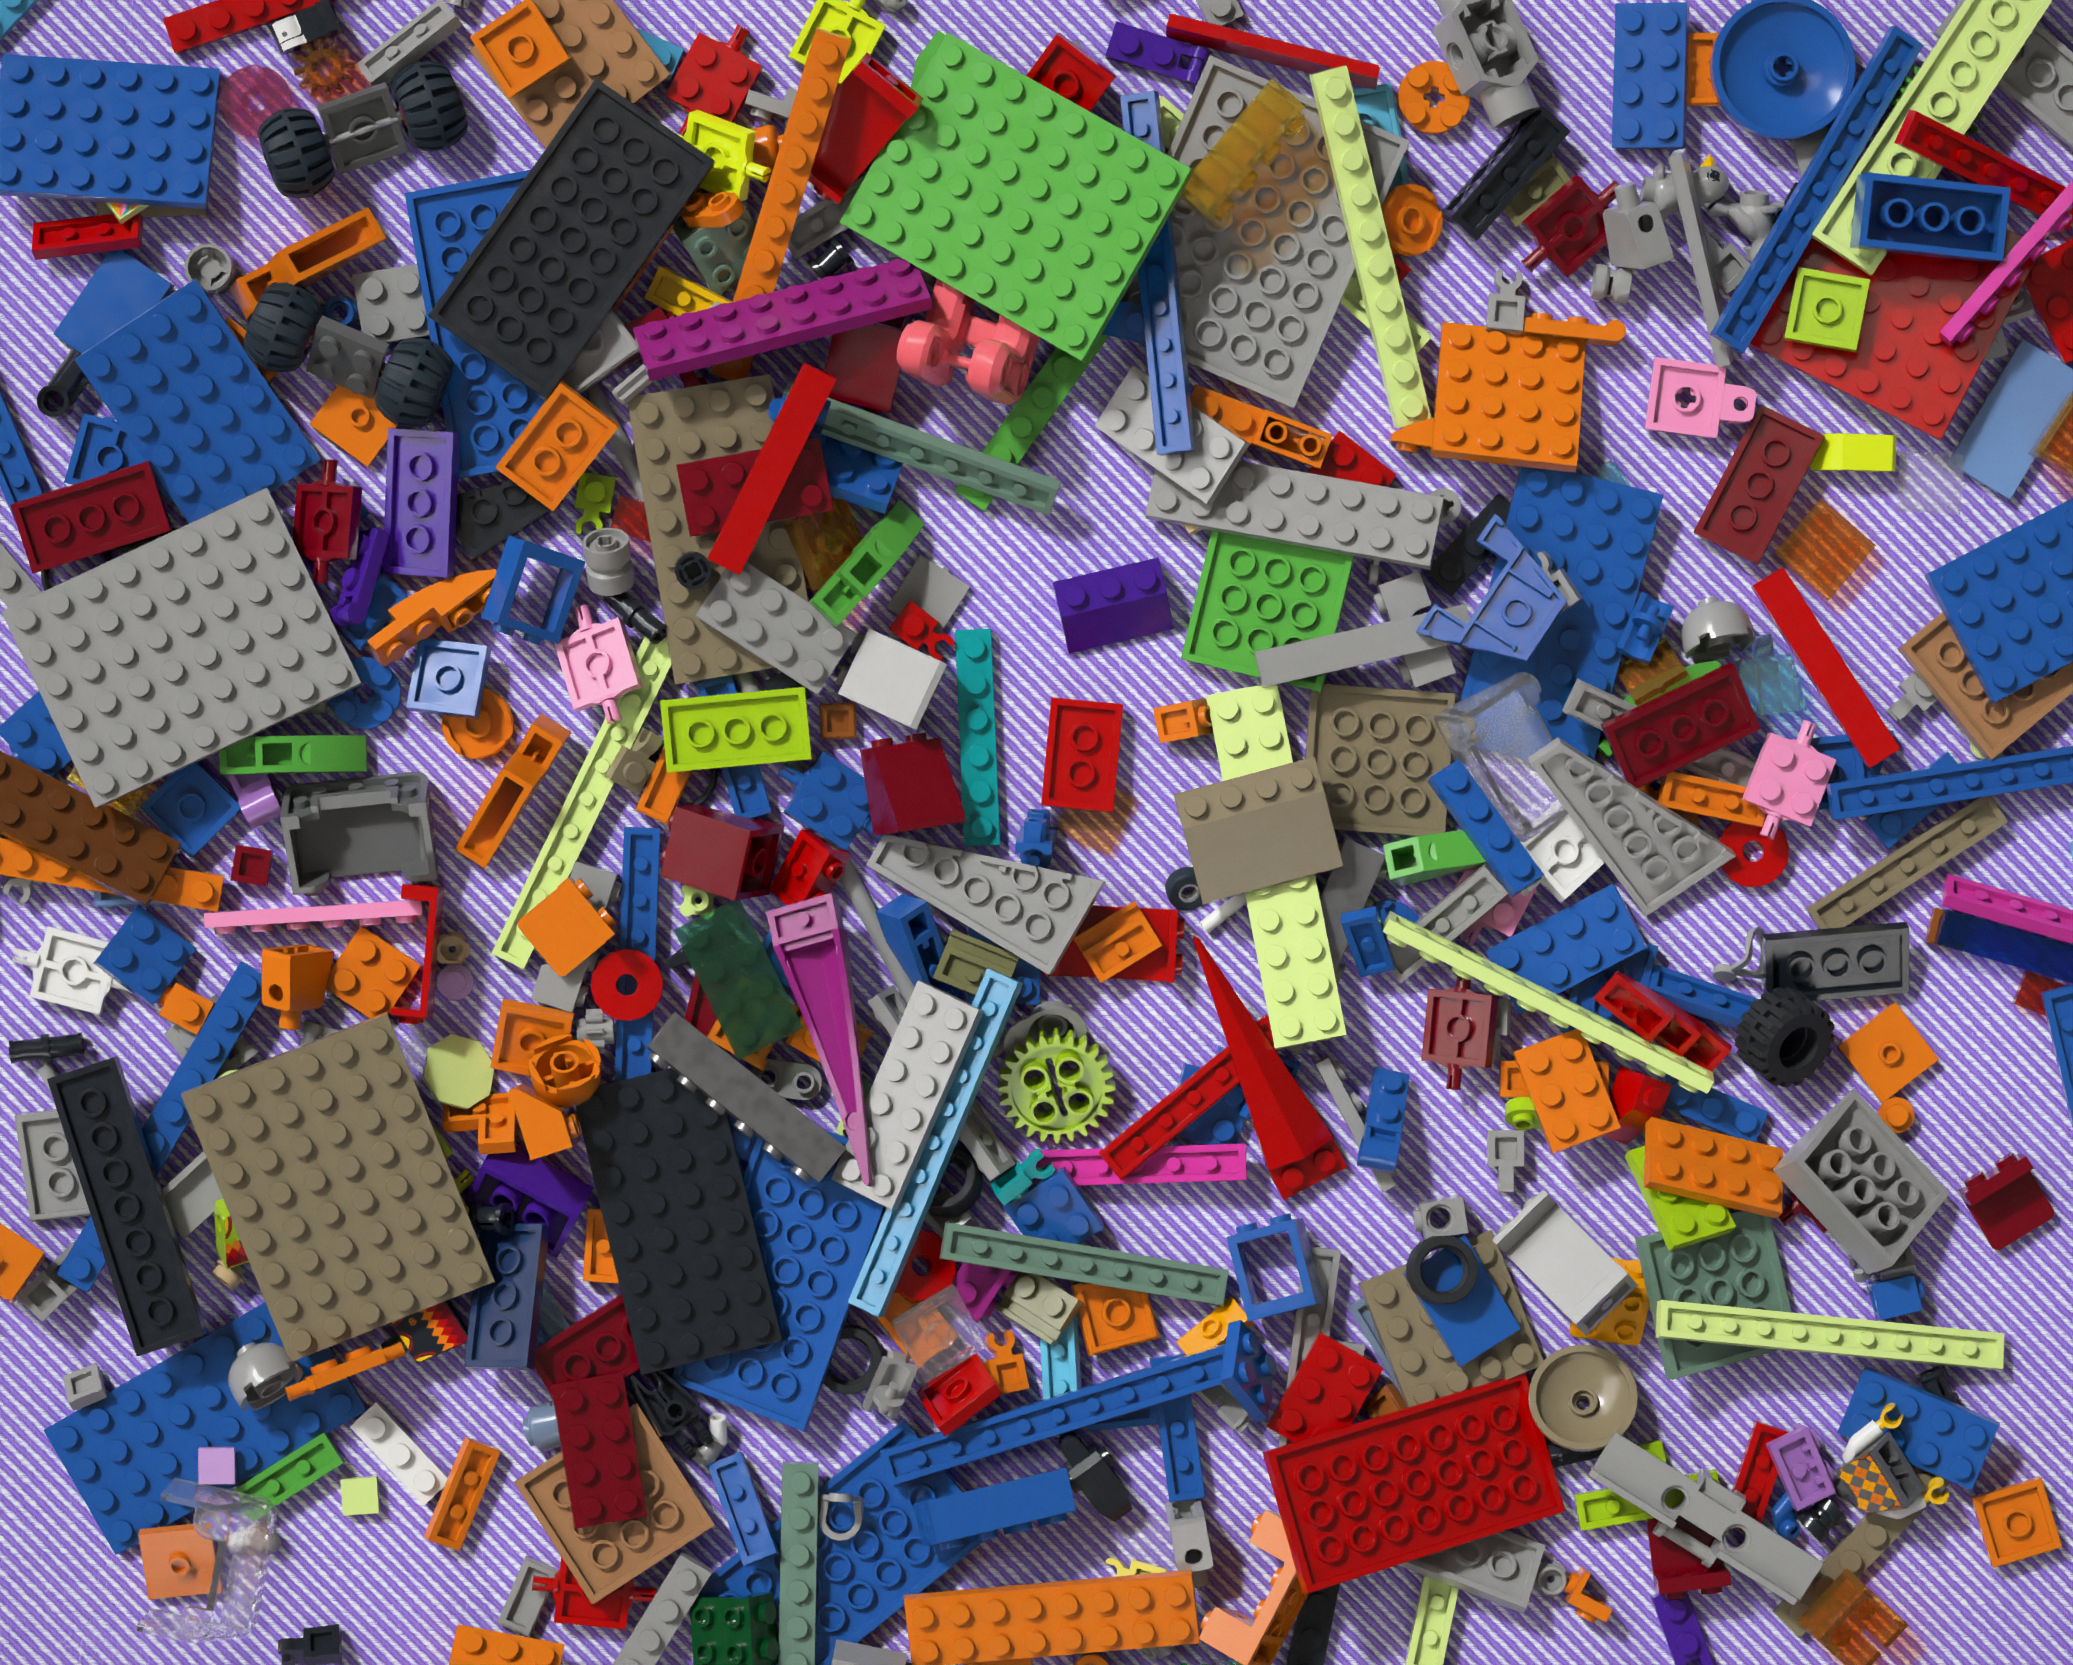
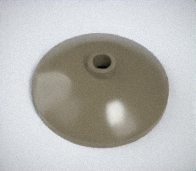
(1587, 1375)

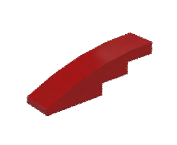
(1662, 1021)

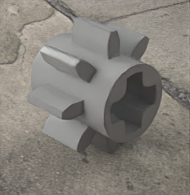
(597, 1029)

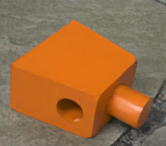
(295, 980)

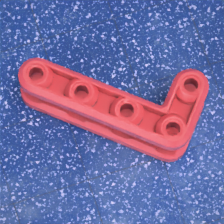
(1001, 353)

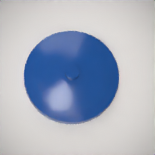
(1782, 68)

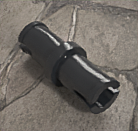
(637, 615)
(46, 1048)

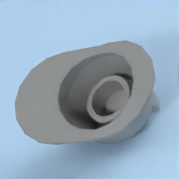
(1045, 1017)

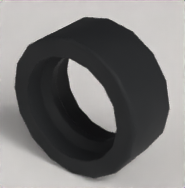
(969, 1192)
(1468, 1278)
(864, 1382)

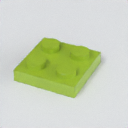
(1827, 309)

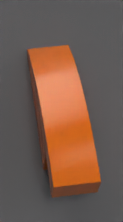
(310, 258)
(512, 790)

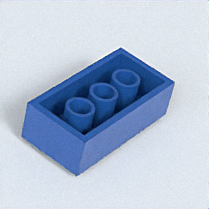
(1930, 217)
(994, 1507)

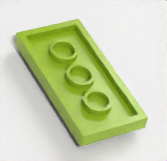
(735, 729)

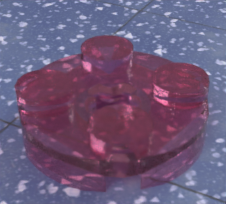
(248, 81)

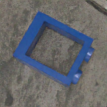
(507, 581)
(1304, 1259)

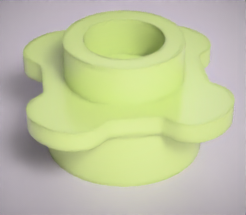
(689, 905)

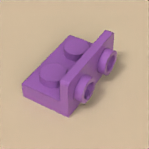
(1801, 1467)

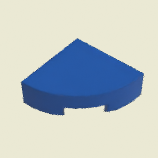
(1385, 906)

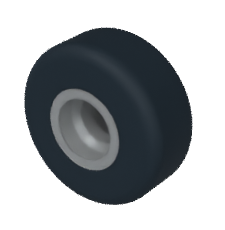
(1174, 888)

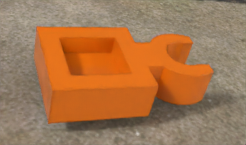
(1006, 1368)

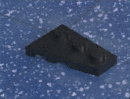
(492, 514)

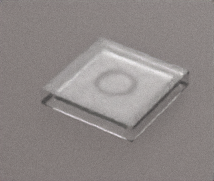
(938, 1333)

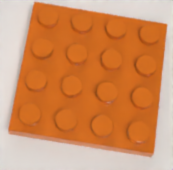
(1508, 398)

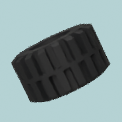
(1784, 1037)

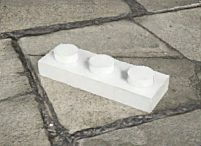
(400, 1453)

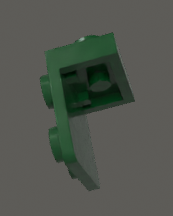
(734, 1630)

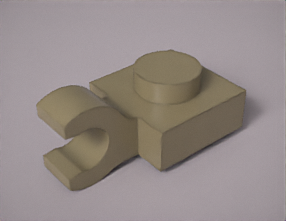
(631, 766)

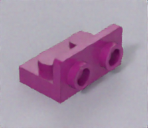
(979, 1286)

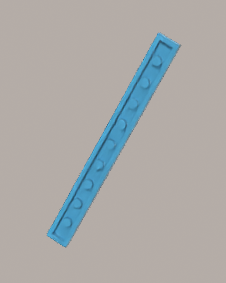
(901, 1226)

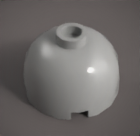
(1716, 629)
(260, 1374)

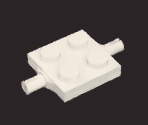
(1563, 857)
(66, 971)

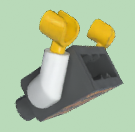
(1880, 1475)

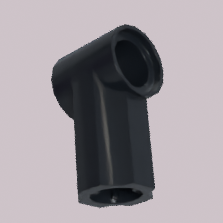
(68, 381)

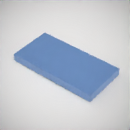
(2014, 418)

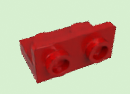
(808, 869)

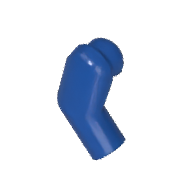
(1785, 1519)

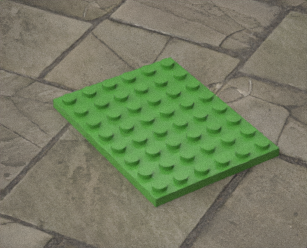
(1017, 197)

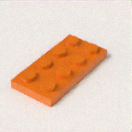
(1712, 1167)

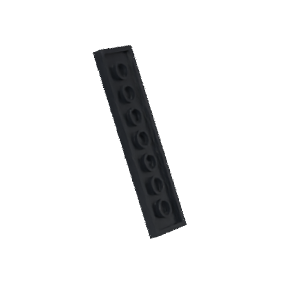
(127, 1206)

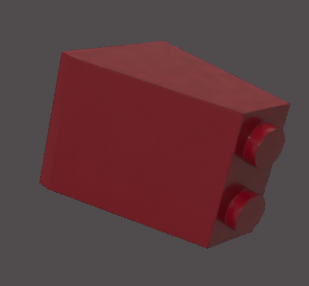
(867, 364)
(909, 785)
(721, 852)

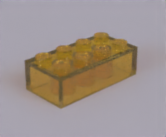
(1242, 150)

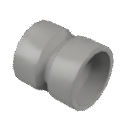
(211, 267)
(608, 561)

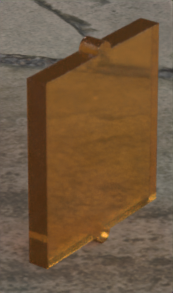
(1648, 680)
(1097, 828)

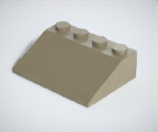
(1258, 830)

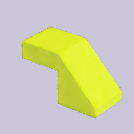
(1856, 453)

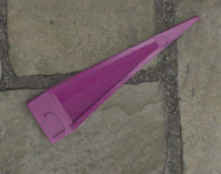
(818, 968)

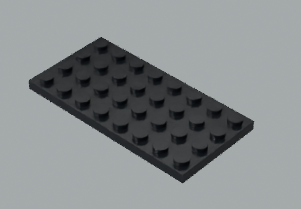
(572, 239)
(677, 1222)

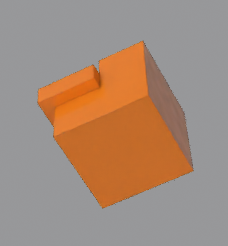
(17, 1263)

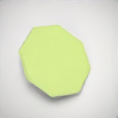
(458, 1071)

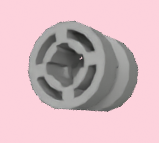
(1619, 283)

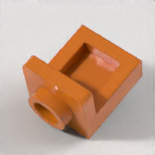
(185, 1007)
(1588, 1606)

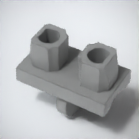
(890, 1384)

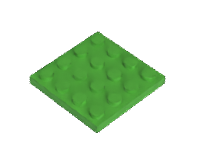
(1263, 598)

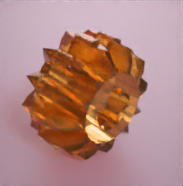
(315, 78)

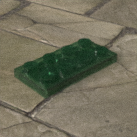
(738, 979)

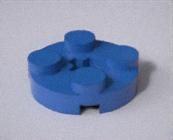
(380, 706)

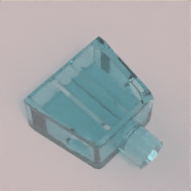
(1770, 679)

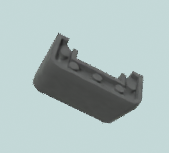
(358, 830)

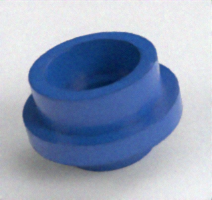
(341, 301)

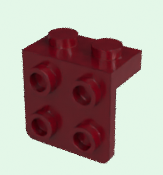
(2006, 1201)
(1681, 1571)

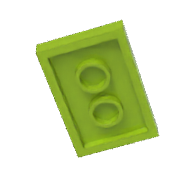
(1680, 1218)

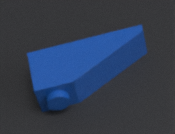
(913, 939)

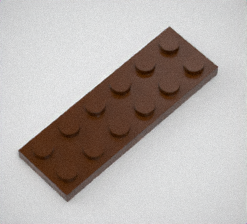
(87, 840)

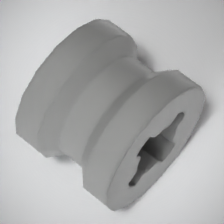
(1454, 505)

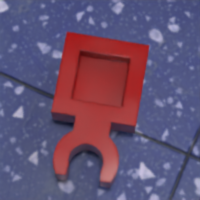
(917, 627)

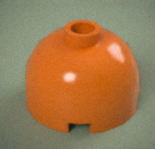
(565, 1070)

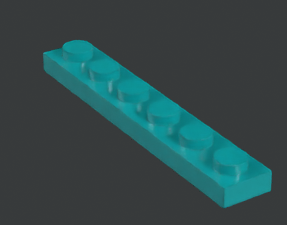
(977, 737)

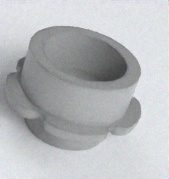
(1551, 1589)

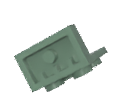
(718, 250)

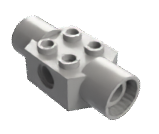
(1489, 56)

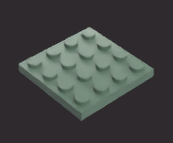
(1723, 1271)

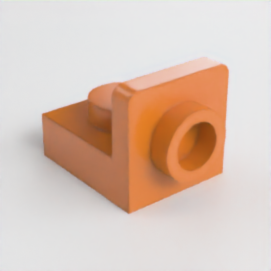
(1183, 720)

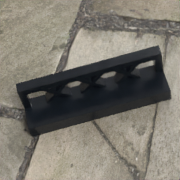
(1505, 172)

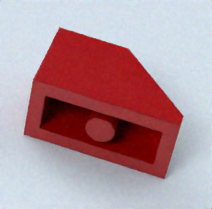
(1635, 1101)

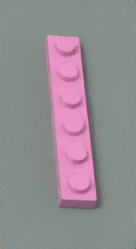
(298, 917)

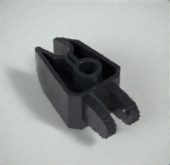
(670, 1411)
(1093, 1474)

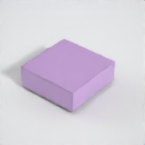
(216, 1465)

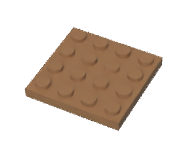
(601, 47)
(1949, 676)
(618, 1551)

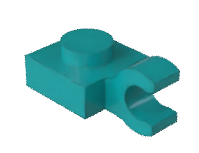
(1016, 1180)

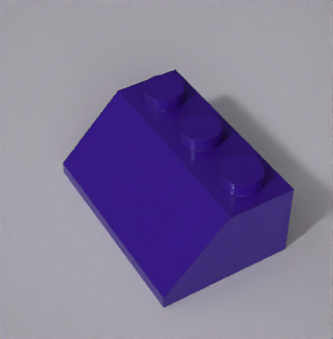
(1113, 605)
(534, 1190)

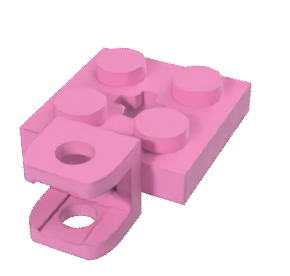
(1712, 402)

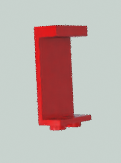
(860, 122)
(435, 895)
(1156, 966)

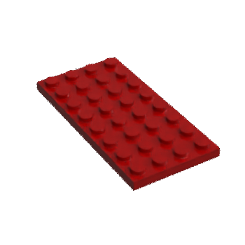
(1412, 1483)

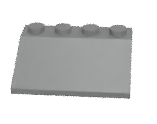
(1862, 1183)

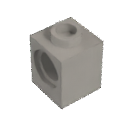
(1457, 1218)

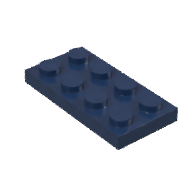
(508, 1310)

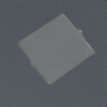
(1930, 482)
(1147, 1542)

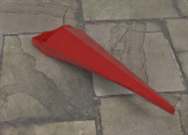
(1287, 1127)

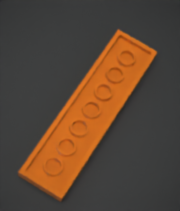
(1052, 1618)

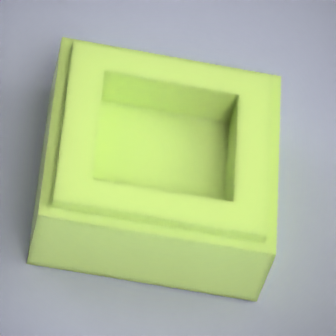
(360, 1495)

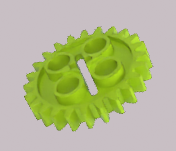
(1025, 1093)

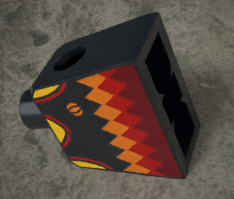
(429, 1332)

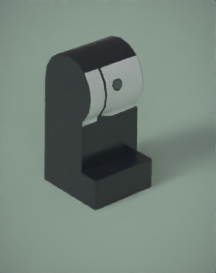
(306, 27)

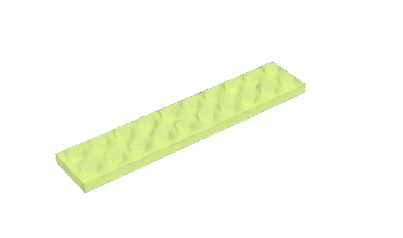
(1947, 89)
(1287, 916)

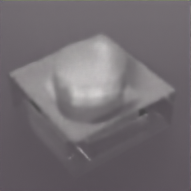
(415, 1049)

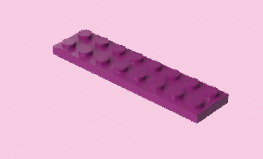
(781, 318)

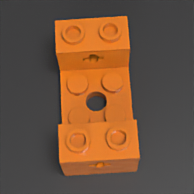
(1260, 1639)

